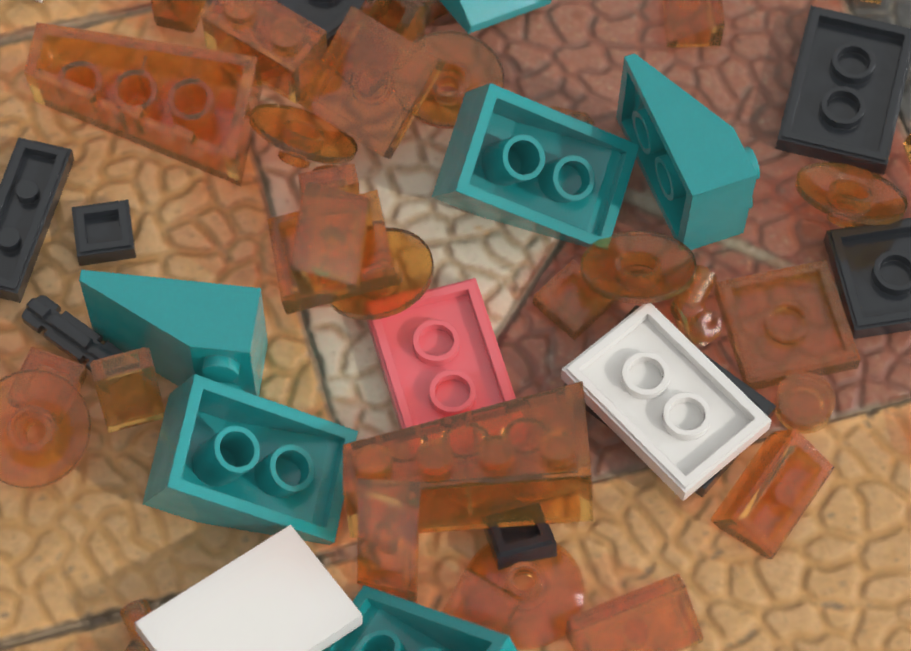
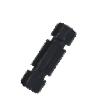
(66, 331)

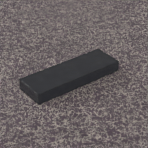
(27, 206)

